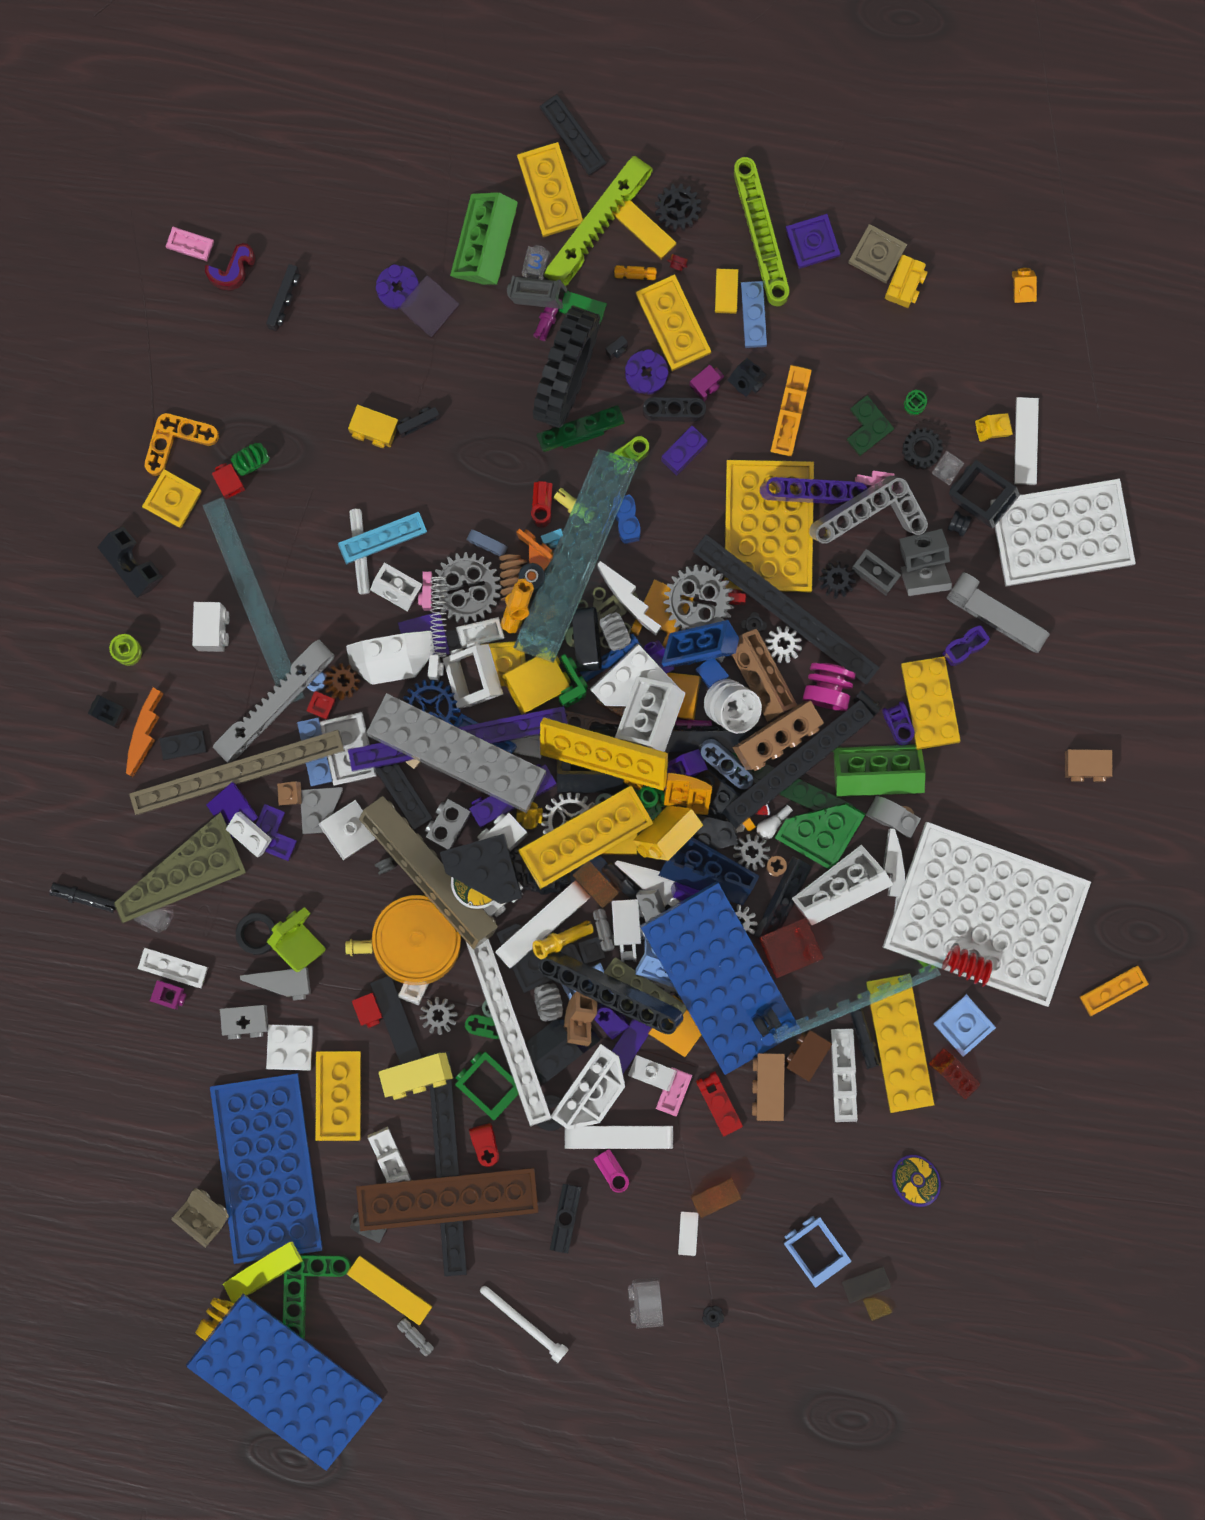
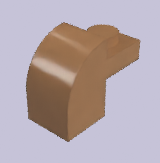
(578, 1019)

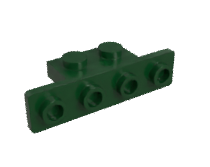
(581, 429)

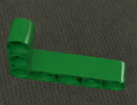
(300, 1277)

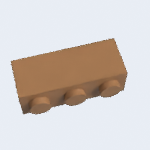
(768, 1087)

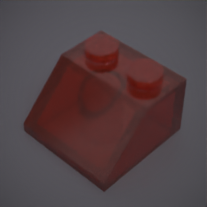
(791, 948)

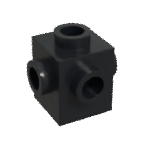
(747, 378)

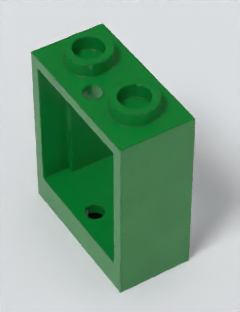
(463, 1076)

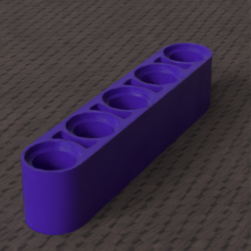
(803, 489)

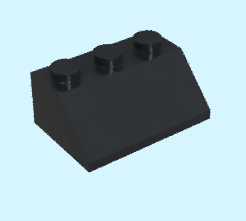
(584, 780)

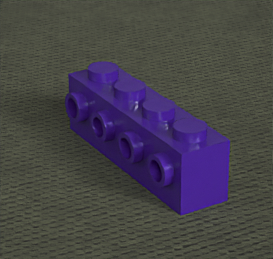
(489, 809)

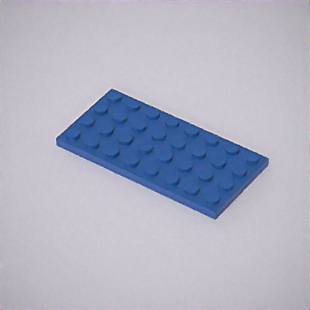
(717, 975)
(265, 1167)
(284, 1382)

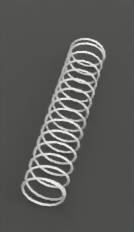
(444, 578)

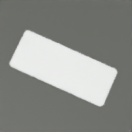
(688, 1233)

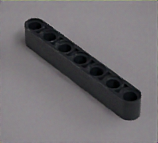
(620, 990)

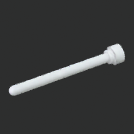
(556, 1350)

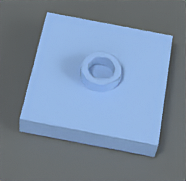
(964, 1025)

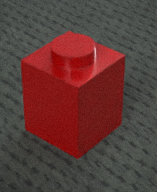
(228, 480)
(367, 1010)

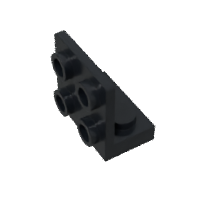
(722, 793)

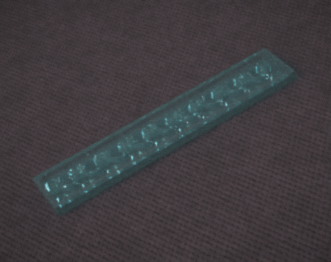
(576, 555)

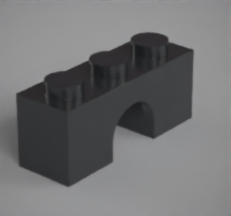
(118, 549)

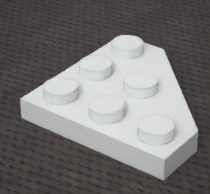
(618, 682)

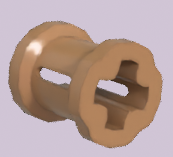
(782, 863)

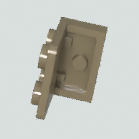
(201, 1217)

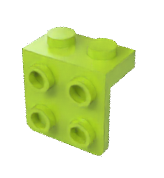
(295, 941)

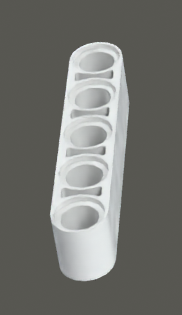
(543, 924)
(619, 1137)

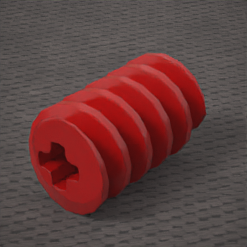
(969, 964)

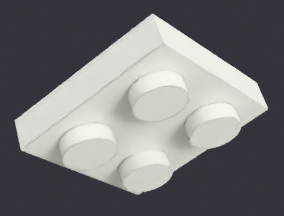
(289, 1047)

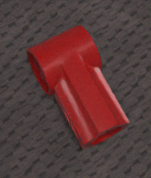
(542, 502)

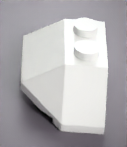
(391, 656)
(591, 1091)

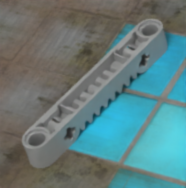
(315, 660)

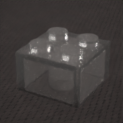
(646, 1302)

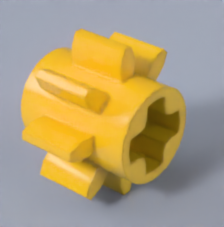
(531, 818)

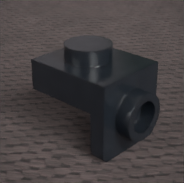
(107, 711)

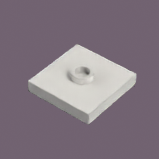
(346, 830)

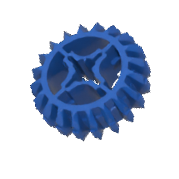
(436, 700)

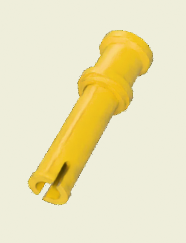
(555, 942)

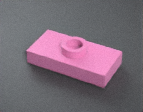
(189, 244)
(671, 1100)

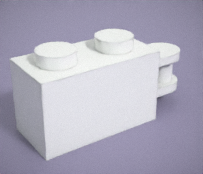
(627, 926)

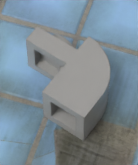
(893, 816)

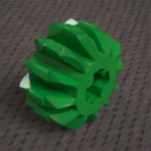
(250, 459)

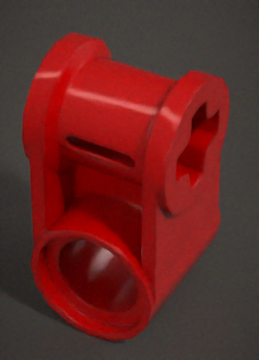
(483, 1140)

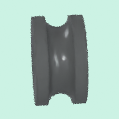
(385, 865)

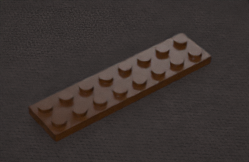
(447, 1199)

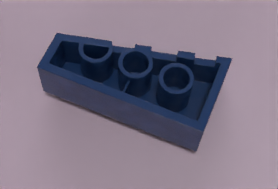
(701, 866)

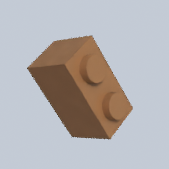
(1088, 764)

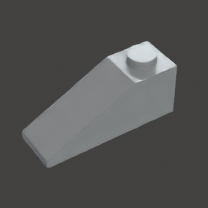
(282, 982)

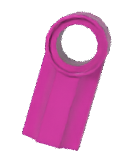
(610, 1169)

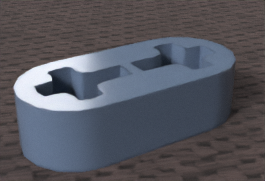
(487, 543)

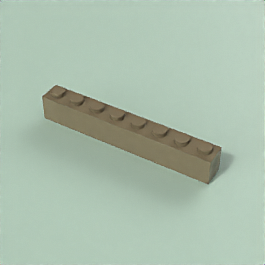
(425, 870)

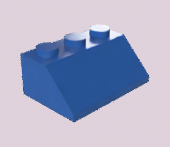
(700, 644)

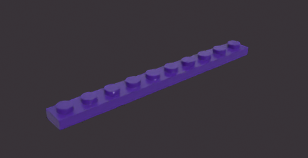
(491, 732)

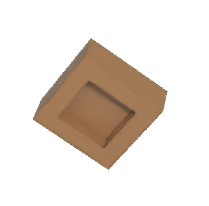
(289, 793)

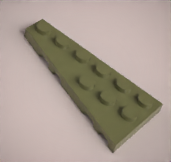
(194, 867)

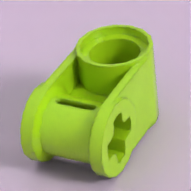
(629, 452)

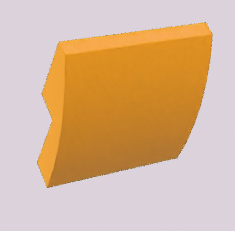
(687, 792)
(684, 1036)

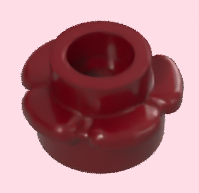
(677, 262)

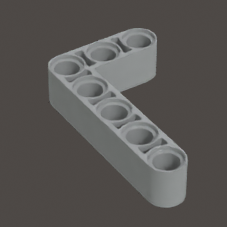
(869, 508)
(995, 614)

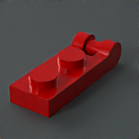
(719, 1104)

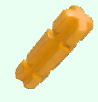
(635, 272)

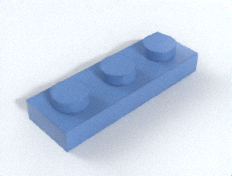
(753, 314)
(318, 770)

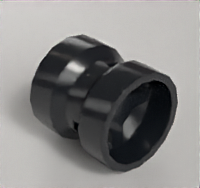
(771, 1019)

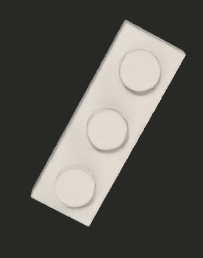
(173, 968)

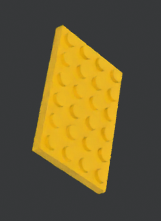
(769, 533)

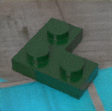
(873, 428)

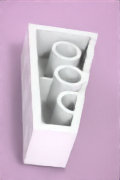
(842, 886)

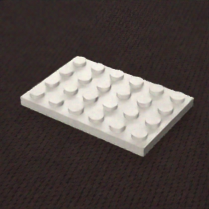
(1064, 533)

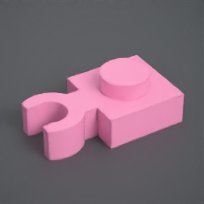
(425, 596)

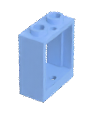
(831, 1268)

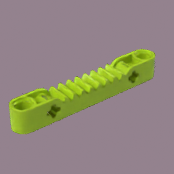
(634, 176)
(761, 231)

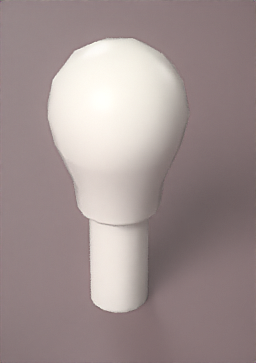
(769, 826)

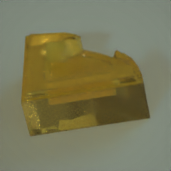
(876, 1308)

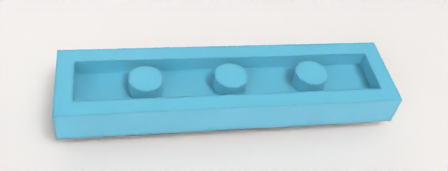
(382, 538)

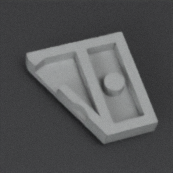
(317, 806)

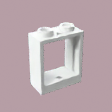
(486, 670)

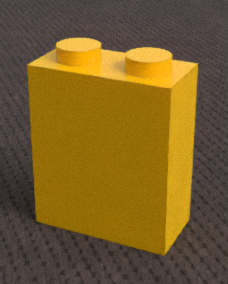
(535, 683)
(668, 833)

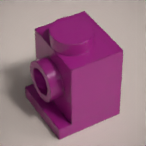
(706, 382)
(160, 995)

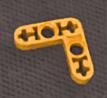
(169, 434)

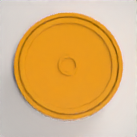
(415, 941)

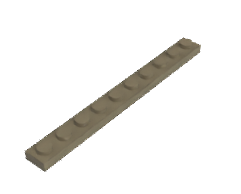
(237, 772)

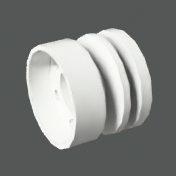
(732, 706)

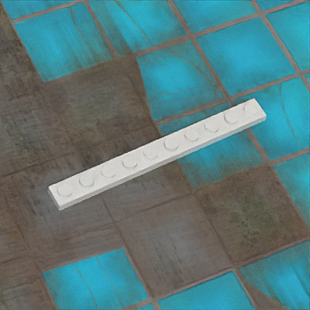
(509, 1033)

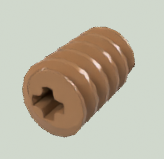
(512, 566)

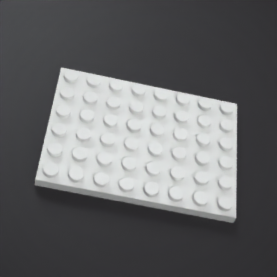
(991, 906)

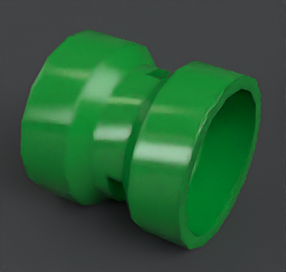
(913, 405)

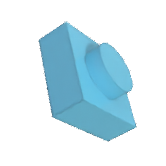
(551, 539)

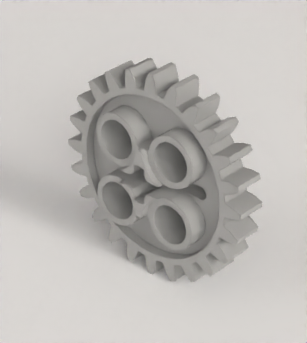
(702, 581)
(471, 607)

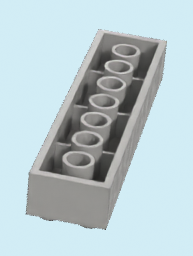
(456, 753)

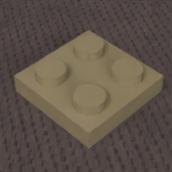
(877, 253)

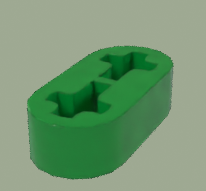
(480, 1031)

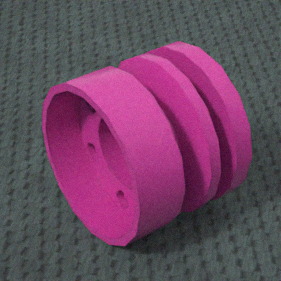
(829, 685)

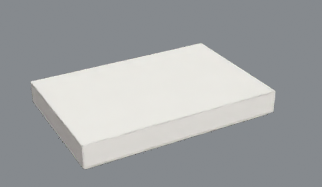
(353, 735)

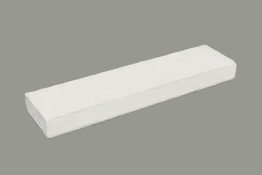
(1026, 441)

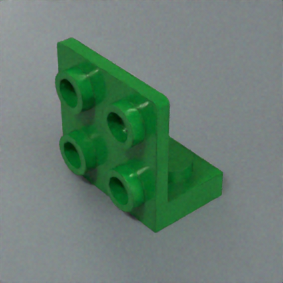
(572, 695)

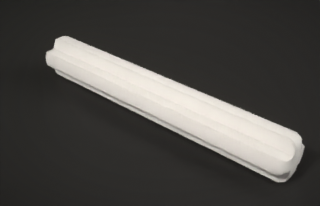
(361, 564)

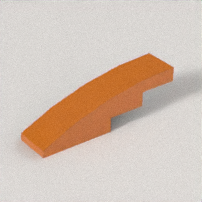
(141, 741)

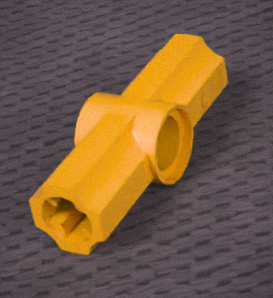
(517, 605)

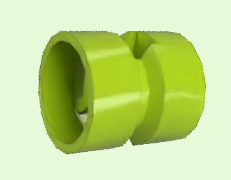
(126, 649)

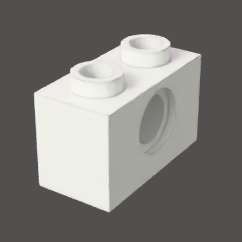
(396, 587)

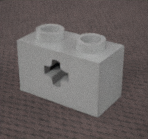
(231, 1016)

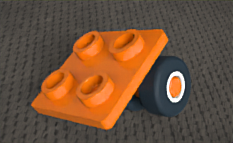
(538, 560)

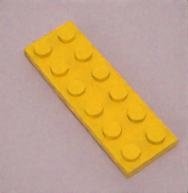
(603, 753)
(585, 837)
(900, 1049)

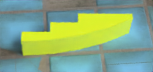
(262, 1272)

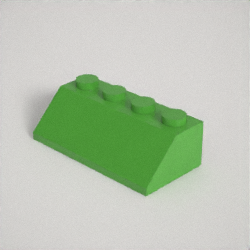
(484, 238)
(879, 770)

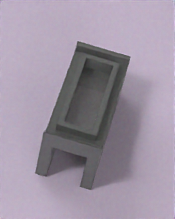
(536, 292)

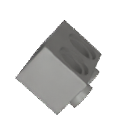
(453, 827)

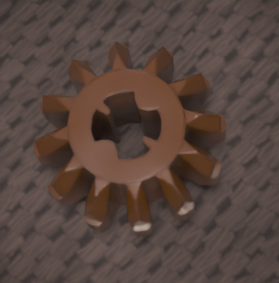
(345, 675)

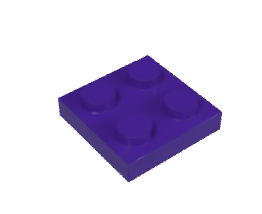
(812, 241)

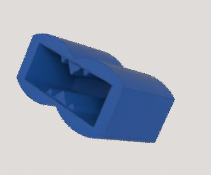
(627, 522)

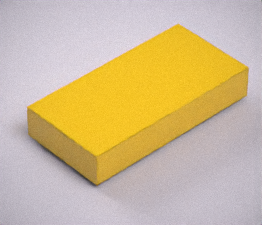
(726, 291)

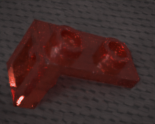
(954, 1073)

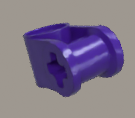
(899, 721)
(611, 1020)

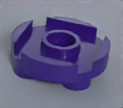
(393, 275)
(648, 360)

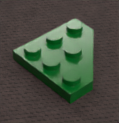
(821, 833)

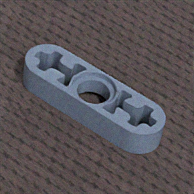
(711, 757)

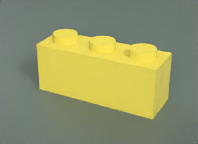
(415, 1076)

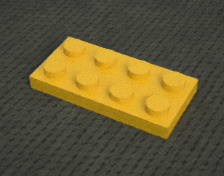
(550, 189)
(673, 322)
(930, 703)
(338, 1096)

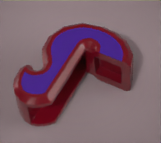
(235, 272)

